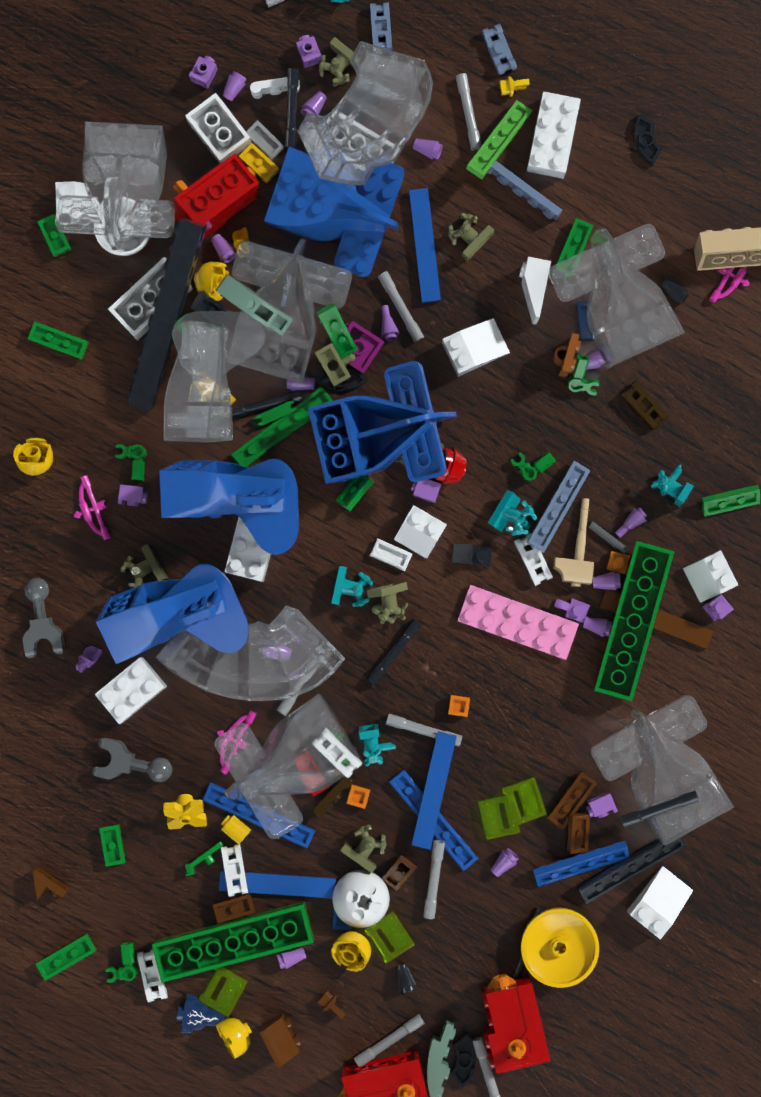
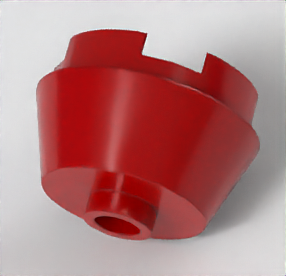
(455, 466)

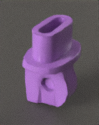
(89, 657)

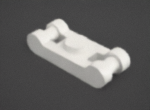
(272, 86)
(533, 559)
(336, 752)
(234, 870)
(151, 977)

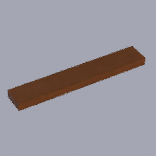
(666, 623)

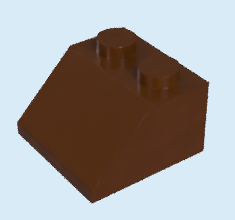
(280, 1039)

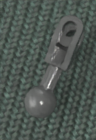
(41, 627)
(124, 762)

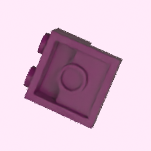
(367, 345)

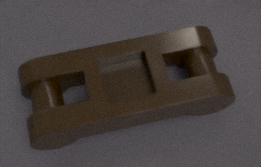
(644, 405)
(332, 796)

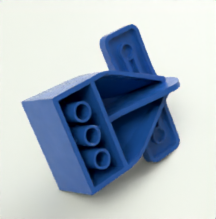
(336, 210)
(370, 432)
(260, 495)
(157, 610)

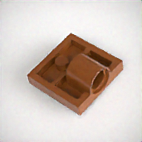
(571, 349)

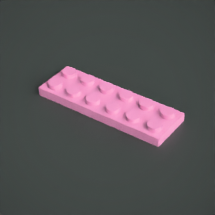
(518, 622)

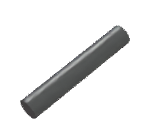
(609, 538)

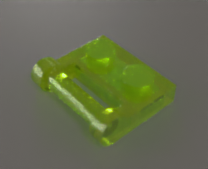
(529, 798)
(492, 818)
(395, 934)
(229, 993)

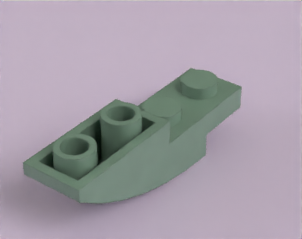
(254, 305)
(437, 1067)

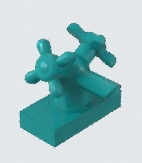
(671, 487)
(507, 511)
(350, 588)
(372, 748)

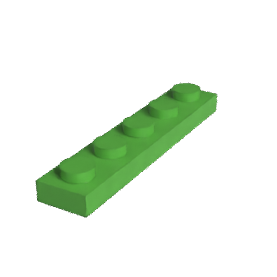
(499, 139)

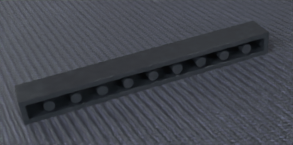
(167, 312)

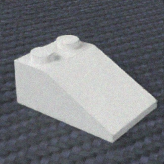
(534, 281)
(475, 346)
(660, 902)

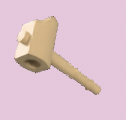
(577, 570)

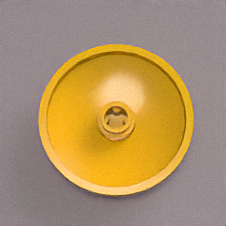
(559, 947)

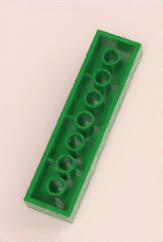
(634, 621)
(232, 941)

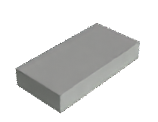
(264, 140)

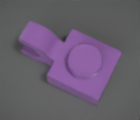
(574, 609)

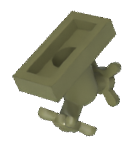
(338, 63)
(469, 235)
(334, 365)
(144, 568)
(389, 602)
(364, 848)

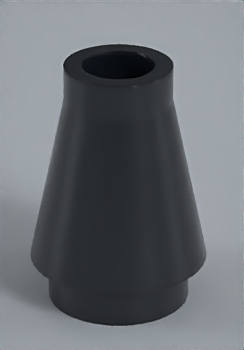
(675, 292)
(405, 979)

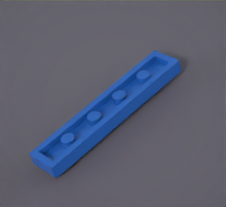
(581, 863)

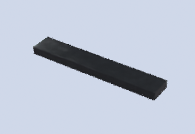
(628, 868)

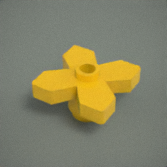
(185, 811)

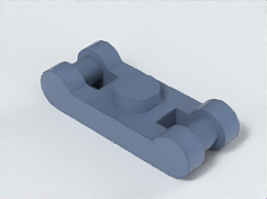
(381, 25)
(499, 49)

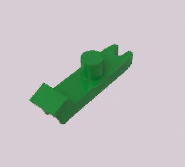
(274, 414)
(207, 857)

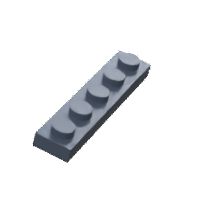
(521, 188)
(558, 506)

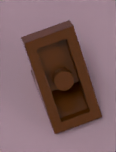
(398, 872)
(44, 880)

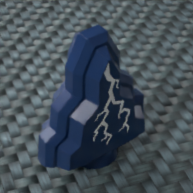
(197, 1015)

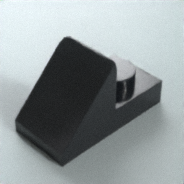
(205, 303)
(471, 555)

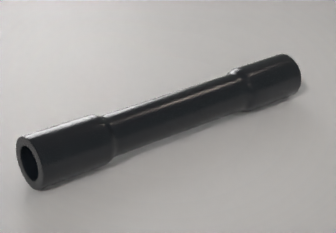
(292, 84)
(242, 410)
(380, 669)
(681, 801)

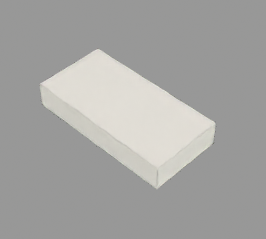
(391, 554)

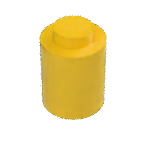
(235, 829)

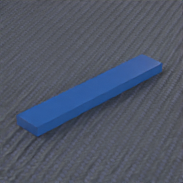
(424, 245)
(434, 790)
(215, 796)
(444, 831)
(284, 884)

